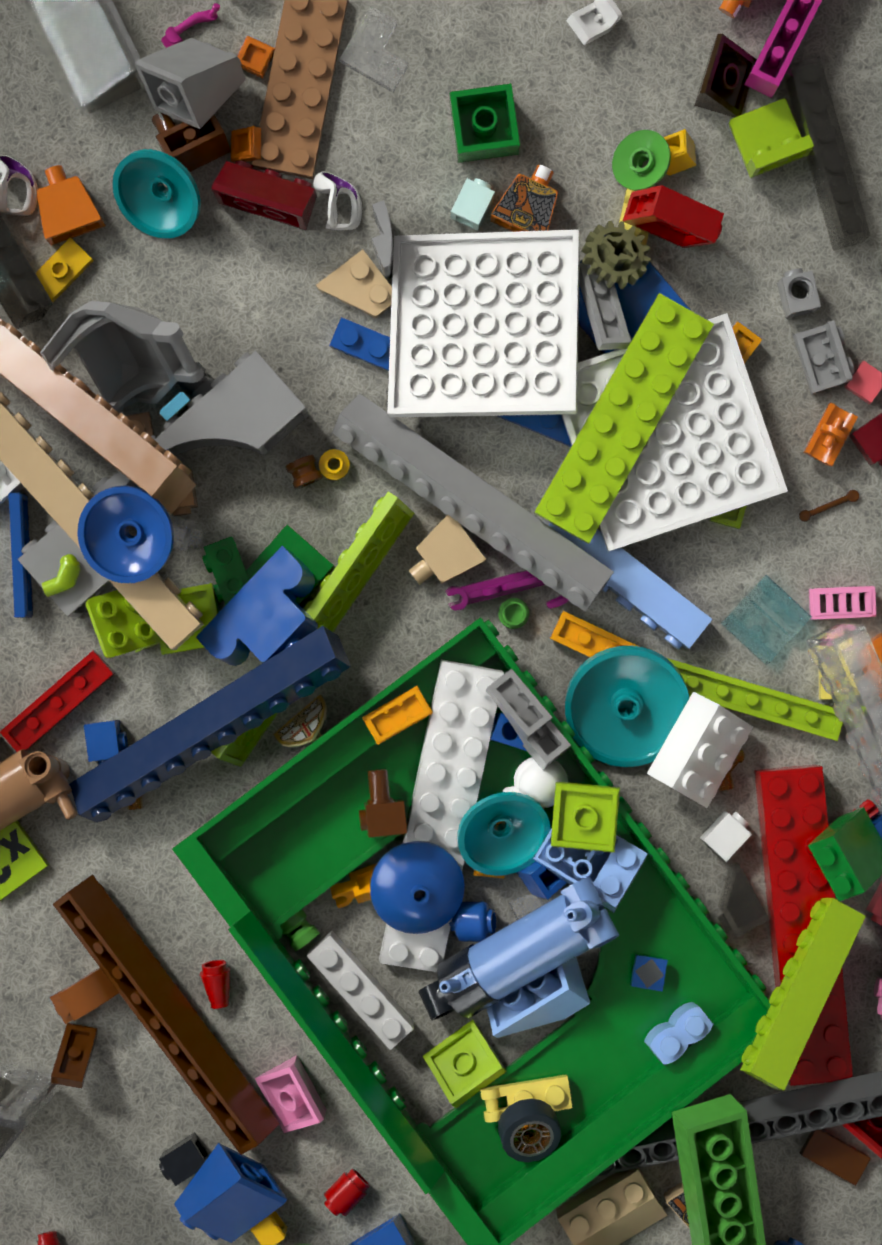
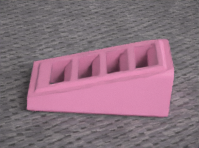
(869, 601)

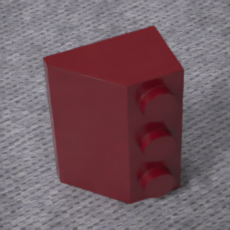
(265, 194)

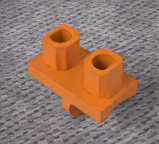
(830, 434)

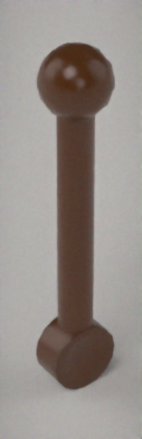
(851, 496)

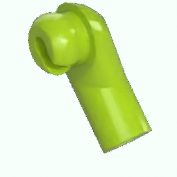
(66, 576)

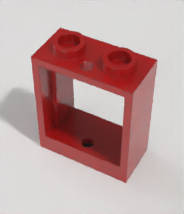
(673, 217)

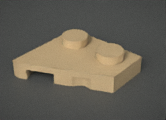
(359, 285)

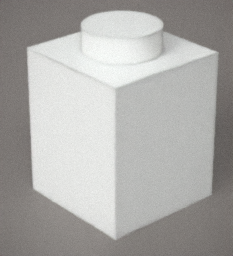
(726, 834)

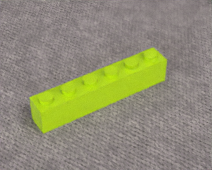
(802, 993)

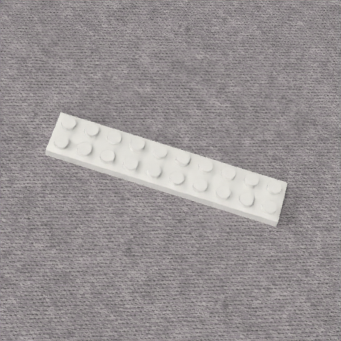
(445, 789)

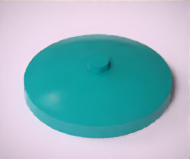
(625, 704)

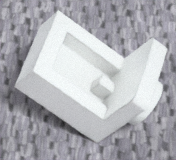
(594, 20)

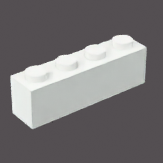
(361, 990)

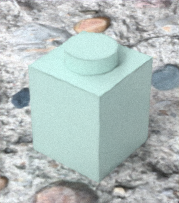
(473, 203)

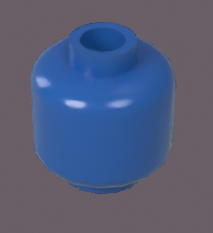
(473, 922)

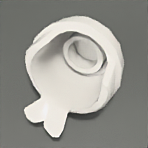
(538, 783)

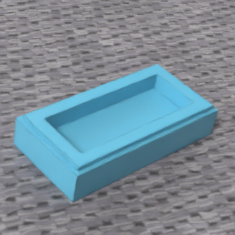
(174, 406)

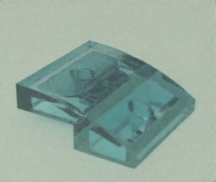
(766, 619)

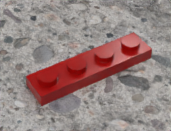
(57, 702)

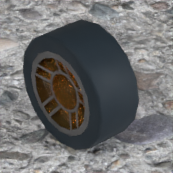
(529, 1130)

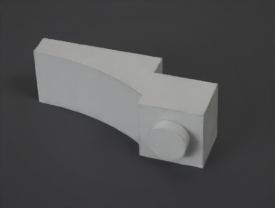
(528, 719)

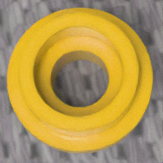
(338, 473)

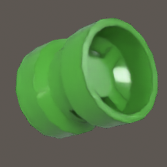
(303, 934)

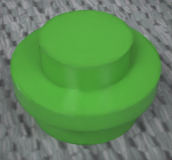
(513, 613)

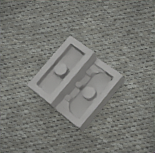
(383, 243)

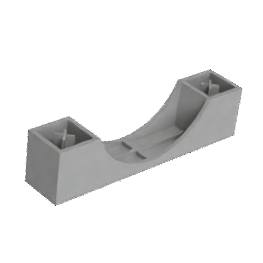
(241, 410)

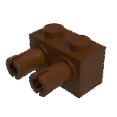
(189, 144)
(382, 813)

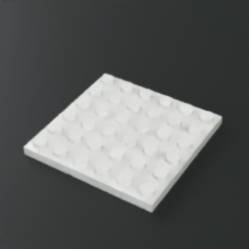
(484, 324)
(704, 452)

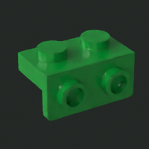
(227, 566)

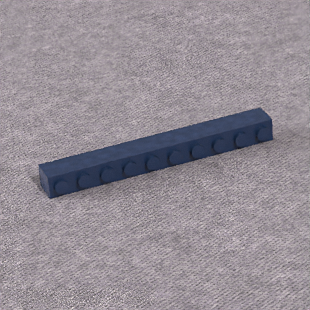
(210, 725)

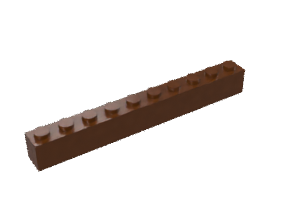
(166, 1014)

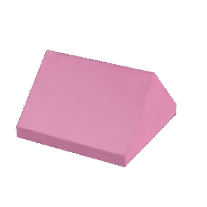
(291, 1095)

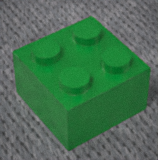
(484, 123)

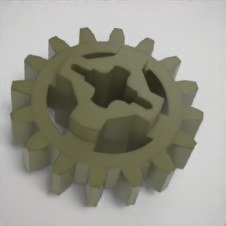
(615, 254)

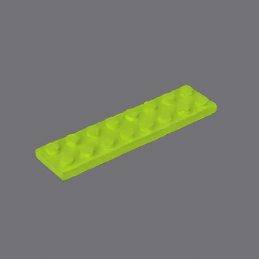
(623, 418)

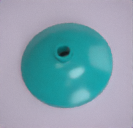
(145, 199)
(502, 846)

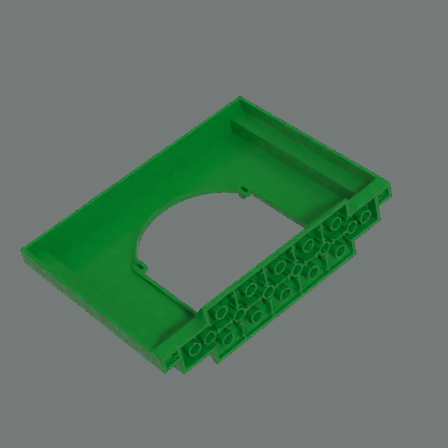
(304, 835)

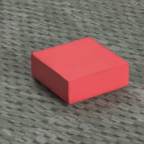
(865, 382)

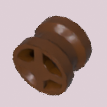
(304, 471)

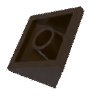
(724, 78)

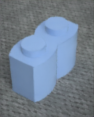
(685, 1026)

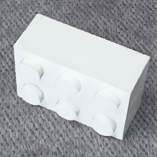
(700, 749)

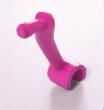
(172, 33)

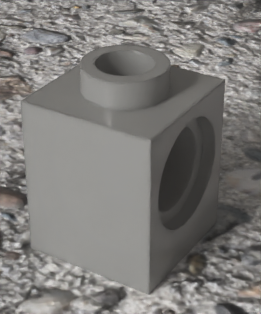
(793, 306)

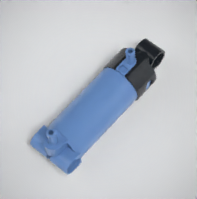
(520, 953)

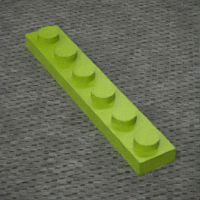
(761, 701)

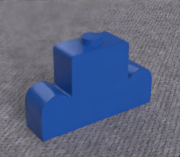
(263, 613)

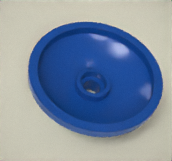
(106, 535)
(415, 868)

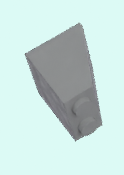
(190, 80)

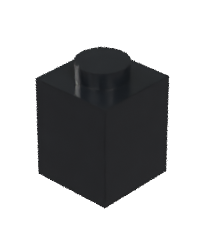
(183, 1159)

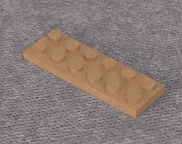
(300, 85)

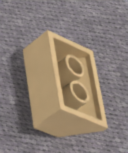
(611, 1210)

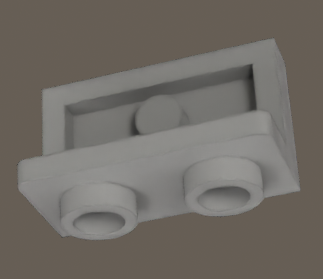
(824, 357)

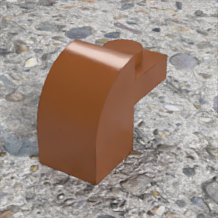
(83, 996)

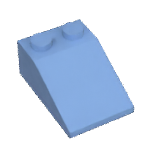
(540, 1001)

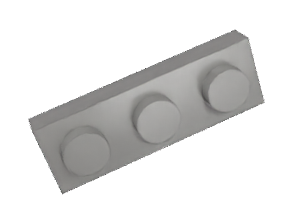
(603, 311)

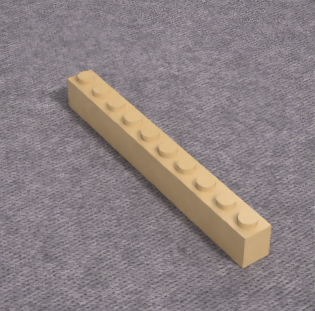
(64, 501)

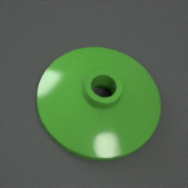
(632, 153)

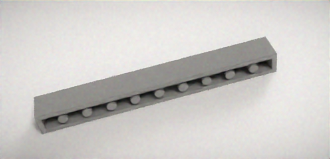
(472, 502)

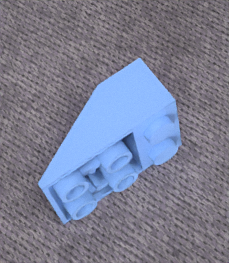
(609, 871)

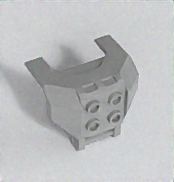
(125, 352)

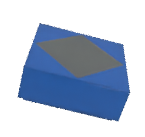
(648, 972)

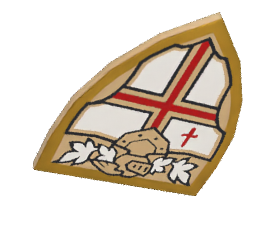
(304, 726)

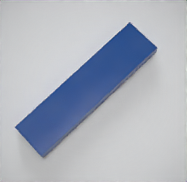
(19, 538)

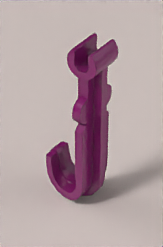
(498, 587)

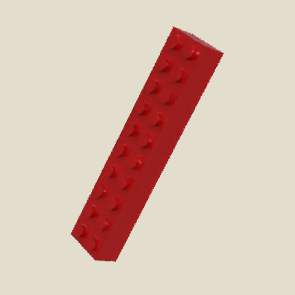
(790, 818)

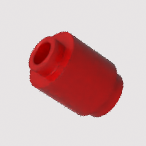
(346, 1193)

